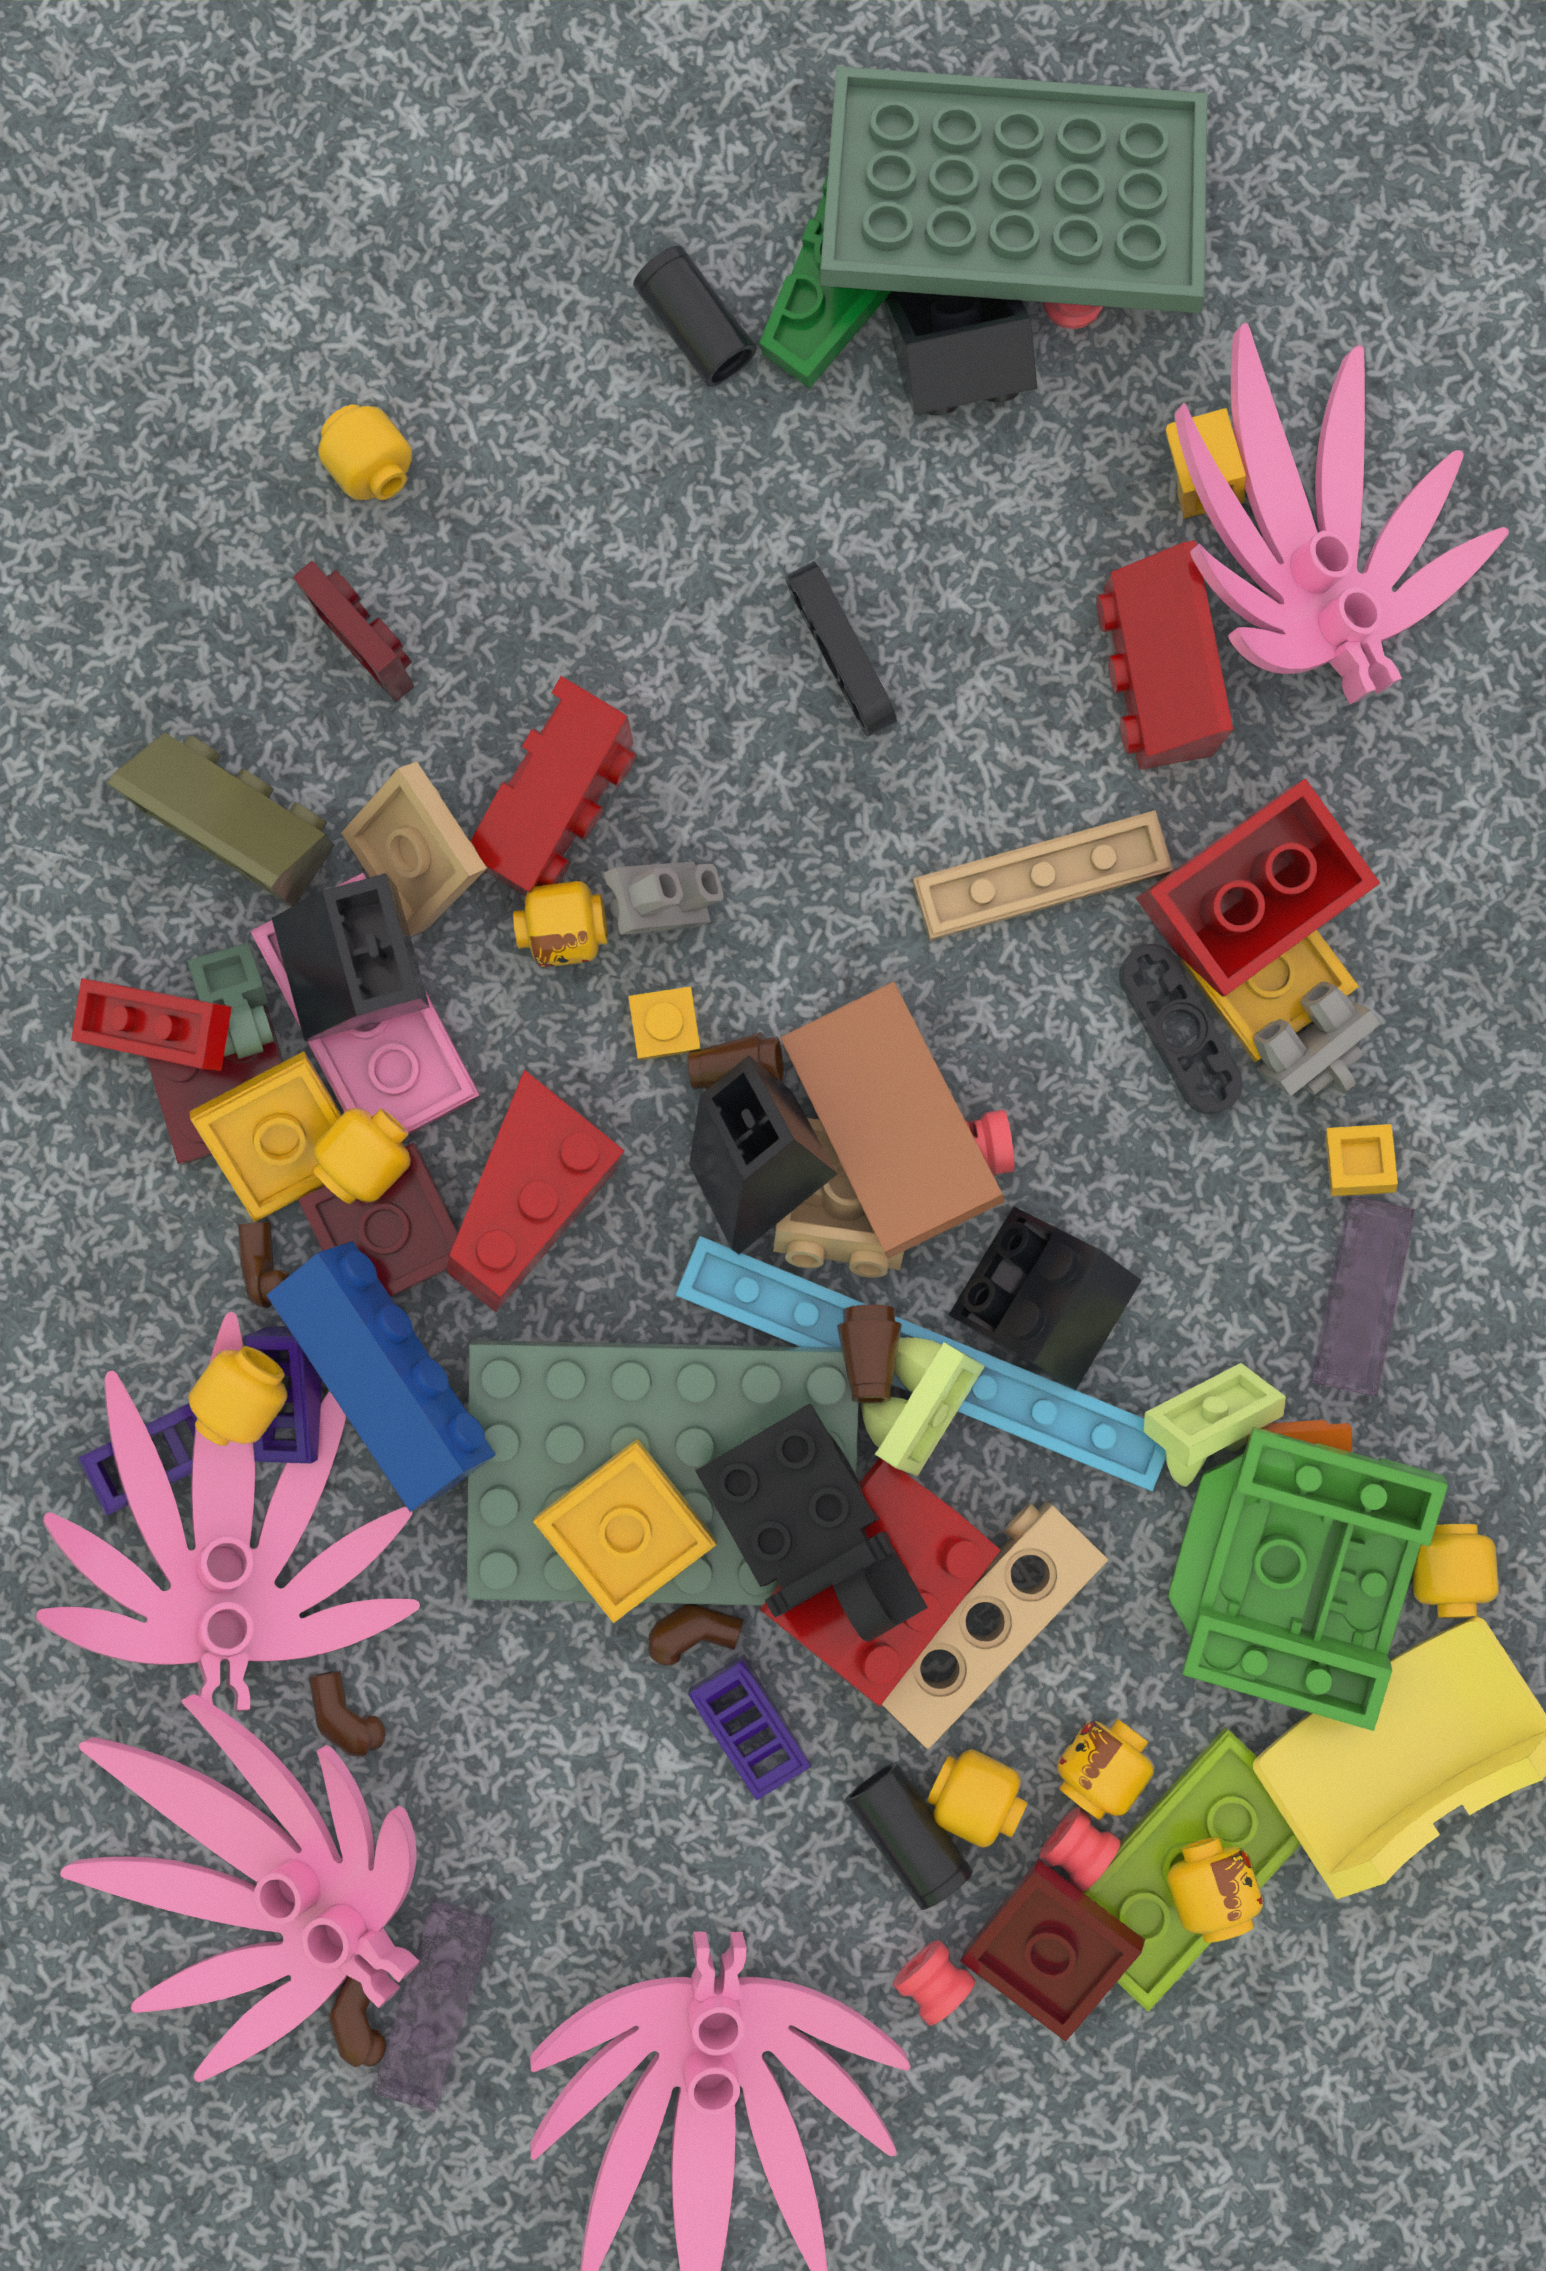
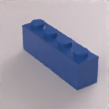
(381, 1374)

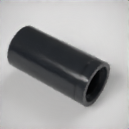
(694, 315)
(909, 1836)

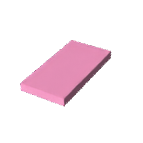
(390, 1064)

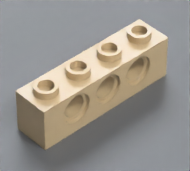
(1069, 1563)

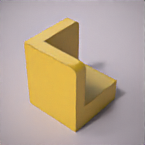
(1220, 440)

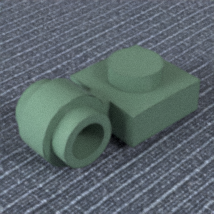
(233, 980)

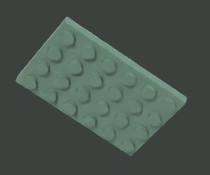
(1016, 190)
(574, 1405)

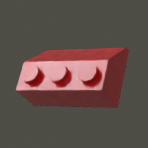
(1165, 659)
(1258, 889)
(942, 1558)

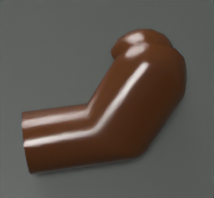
(258, 1262)
(688, 1627)
(339, 1723)
(351, 2028)

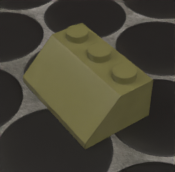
(226, 814)

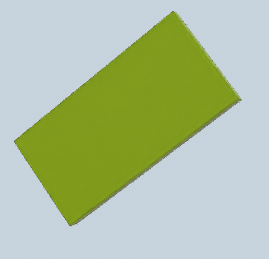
(1208, 1800)

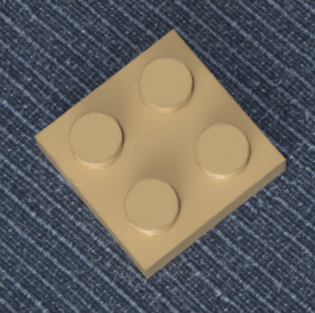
(417, 844)

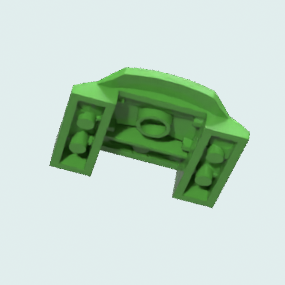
(1302, 1573)

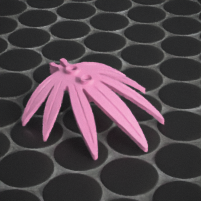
(1321, 600)
(223, 1590)
(320, 1903)
(709, 2045)

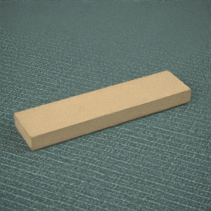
(1042, 875)

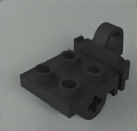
(804, 1524)

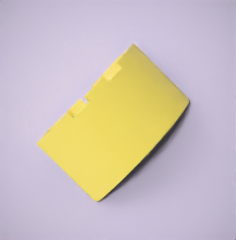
(1447, 1736)

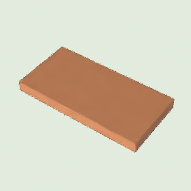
(892, 1120)

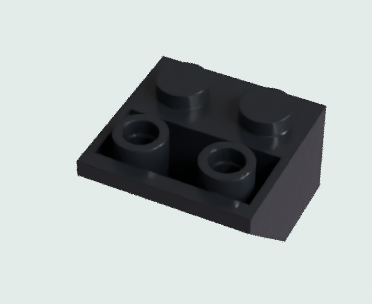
(349, 958)
(754, 1153)
(1045, 1297)

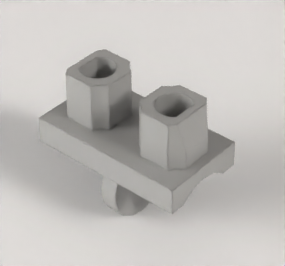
(663, 896)
(1321, 1050)

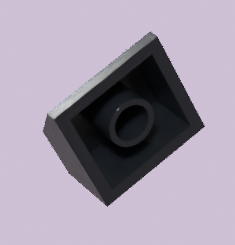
(960, 349)

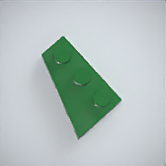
(813, 320)

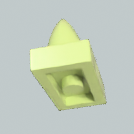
(939, 1384)
(1212, 1418)

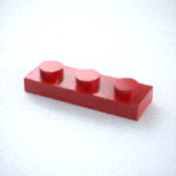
(151, 1024)

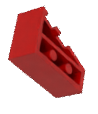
(555, 790)
(530, 1191)

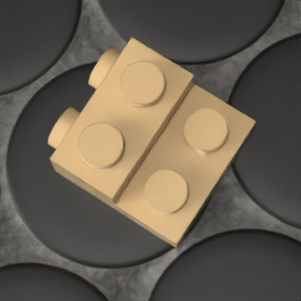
(833, 1226)

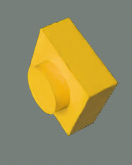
(664, 1023)
(1361, 1160)

